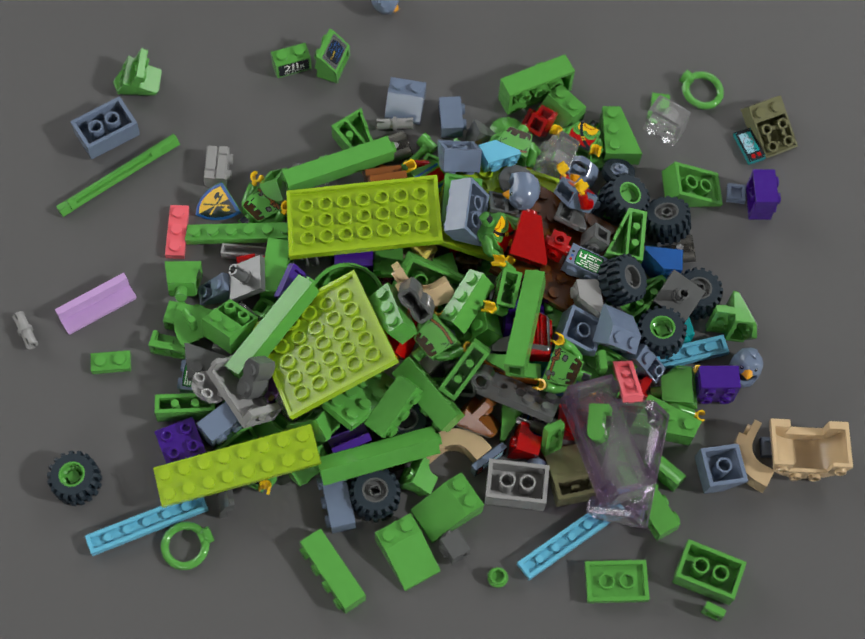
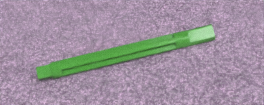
(118, 175)

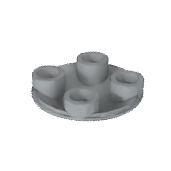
(205, 388)

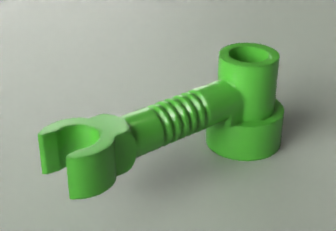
(426, 145)

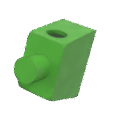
(183, 278)

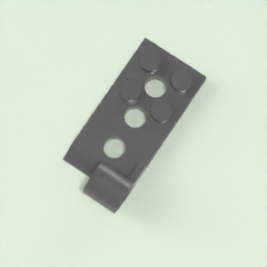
(515, 394)

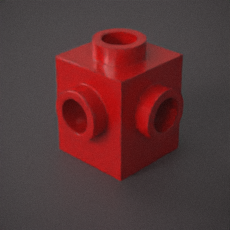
(557, 245)

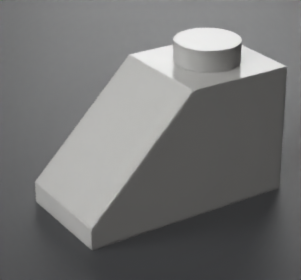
(587, 296)

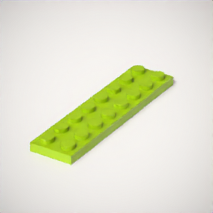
(237, 466)

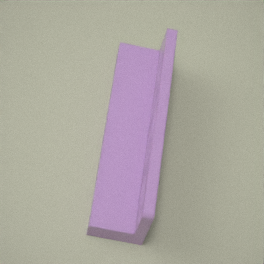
(95, 303)

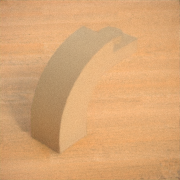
(439, 290)
(462, 441)
(757, 473)

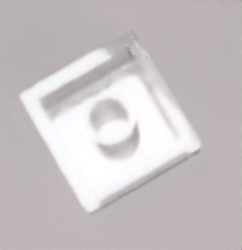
(666, 120)
(554, 151)

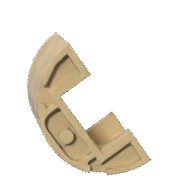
(810, 451)

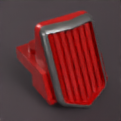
(541, 344)

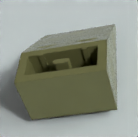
(770, 125)
(568, 476)

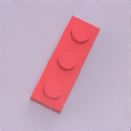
(177, 231)
(628, 381)

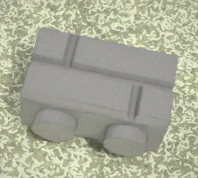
(217, 165)

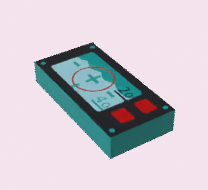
(749, 146)

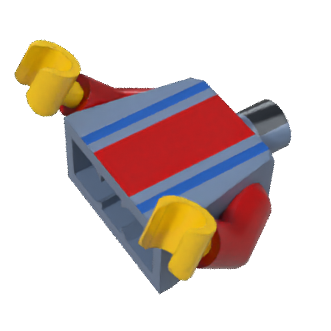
(575, 194)

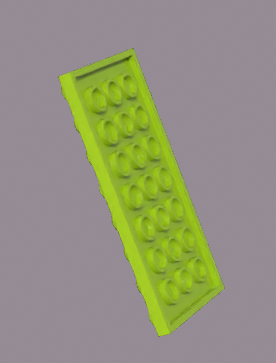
(364, 217)

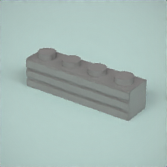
(231, 251)

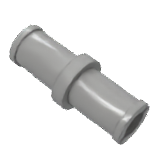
(395, 123)
(25, 330)

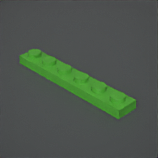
(235, 233)

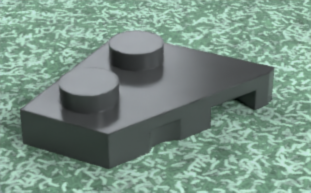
(199, 359)

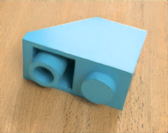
(497, 155)

